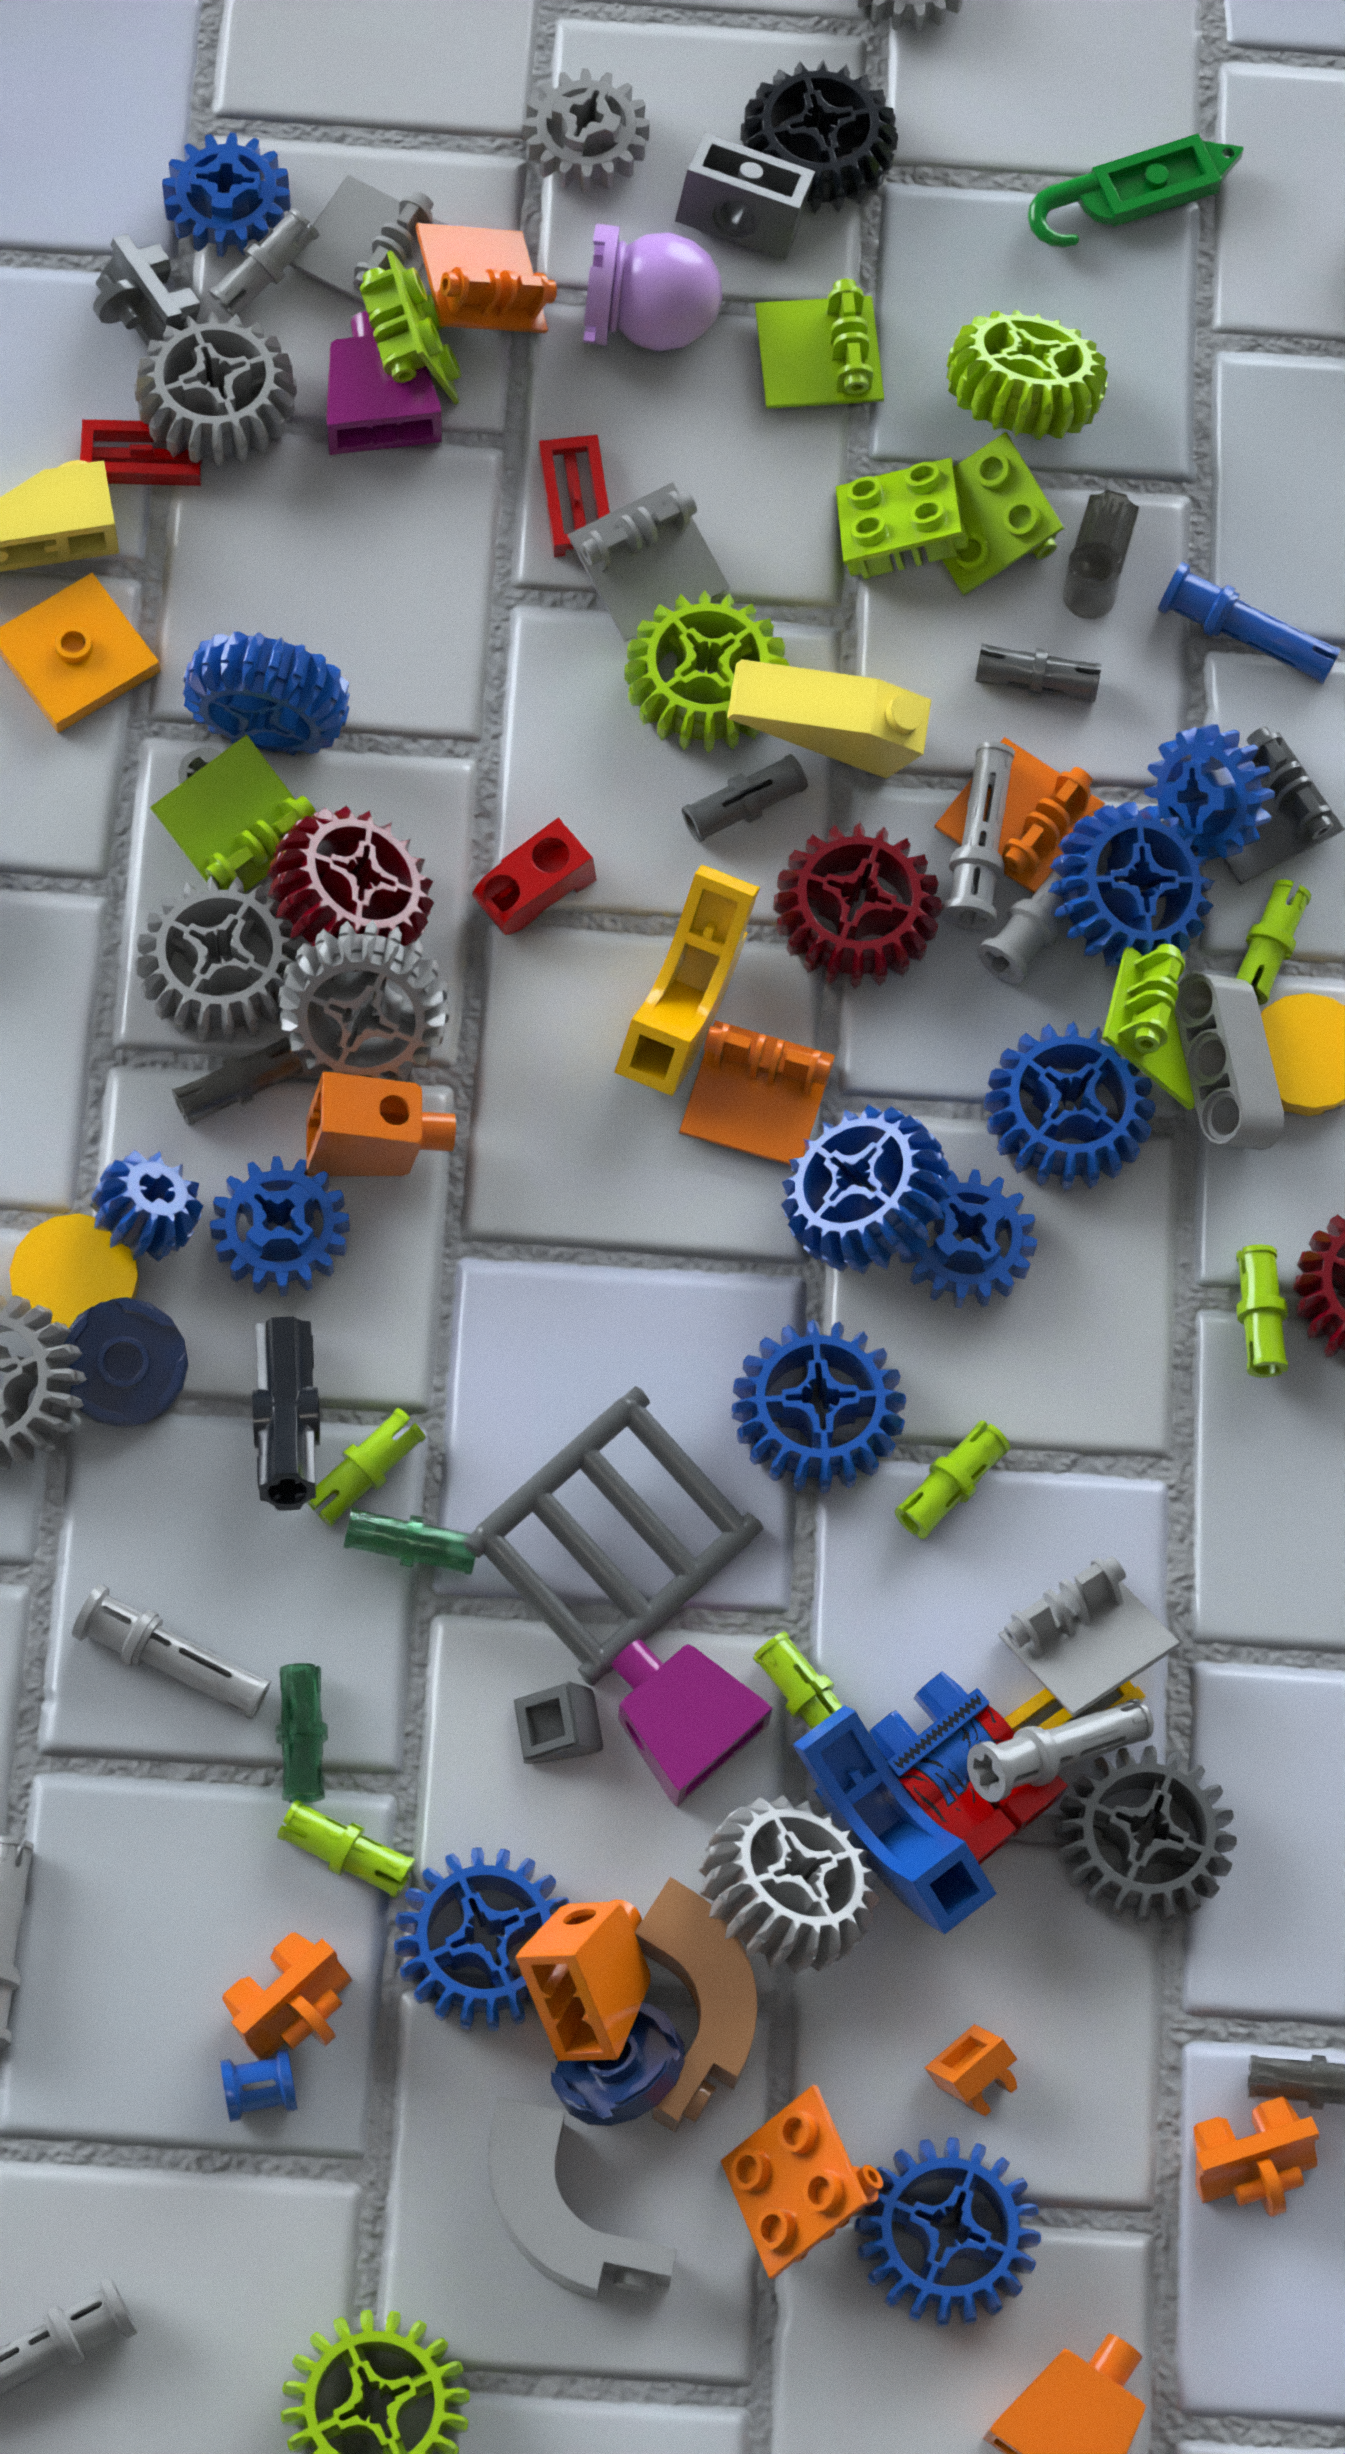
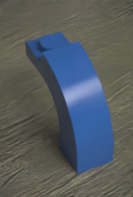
(906, 1848)

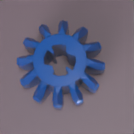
(146, 1205)

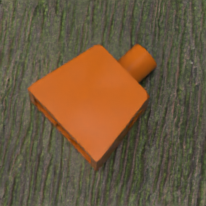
(371, 1127)
(587, 1978)
(1075, 2406)

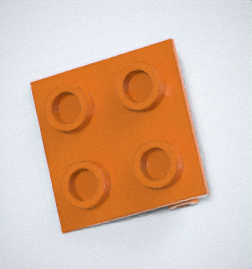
(484, 278)
(1037, 815)
(756, 1093)
(797, 2182)

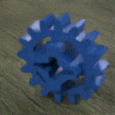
(225, 193)
(1205, 784)
(279, 1198)
(968, 1266)

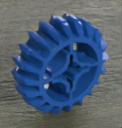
(266, 691)
(1147, 858)
(1104, 1139)
(851, 1223)
(841, 1400)
(456, 1953)
(977, 2243)

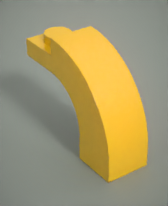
(691, 983)

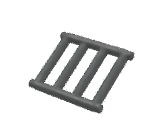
(537, 1497)

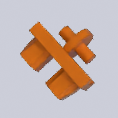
(294, 2002)
(1259, 2164)

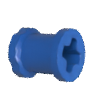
(243, 2101)

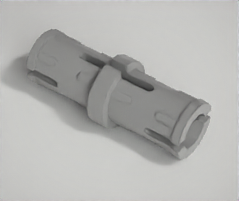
(264, 262)

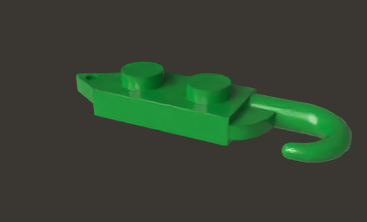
(1137, 185)

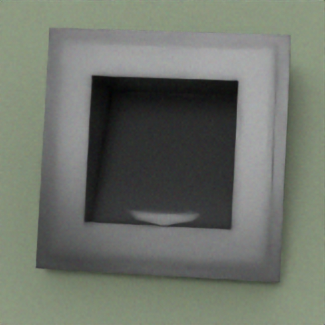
(558, 1723)

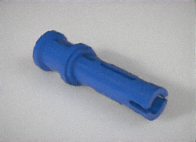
(1223, 612)

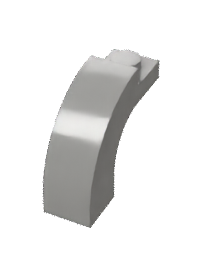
(539, 2222)

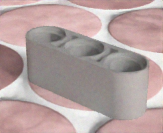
(1228, 1061)

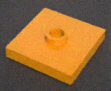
(76, 652)

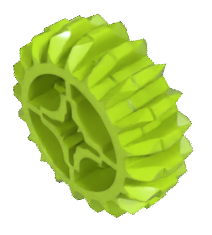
(1026, 374)
(702, 639)
(404, 2390)

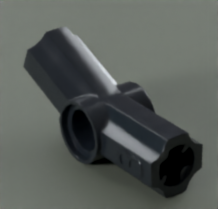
(285, 1413)

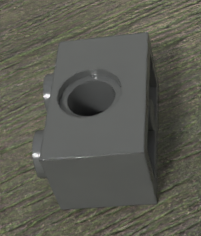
(744, 196)

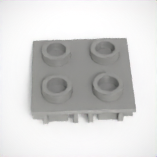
(358, 232)
(648, 557)
(1088, 1636)

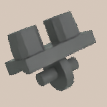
(136, 294)

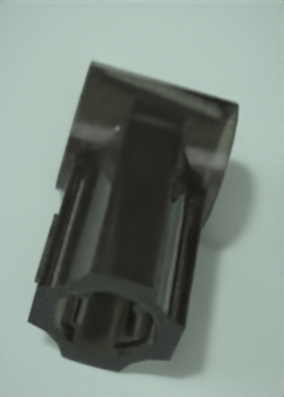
(1099, 554)

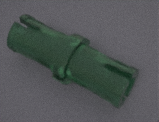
(408, 1541)
(301, 1733)

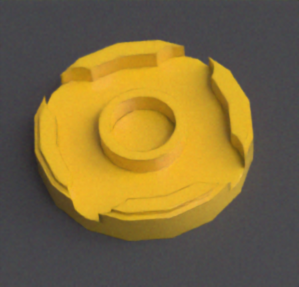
(1307, 1051)
(71, 1267)

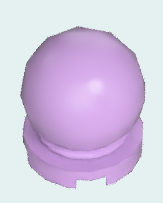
(653, 290)

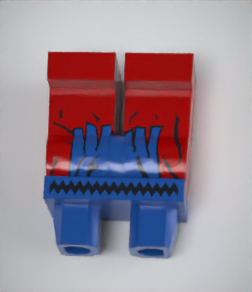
(936, 1771)

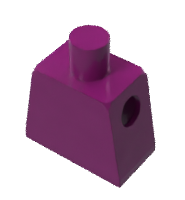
(368, 406)
(686, 1715)

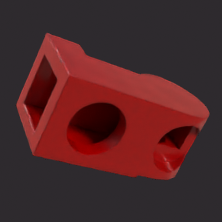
(535, 877)

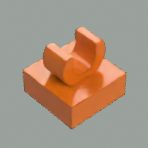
(972, 2065)

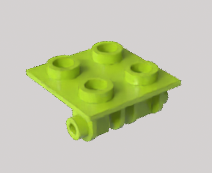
(407, 326)
(820, 349)
(900, 514)
(1001, 514)
(231, 815)
(1144, 1022)

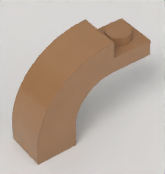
(723, 1990)

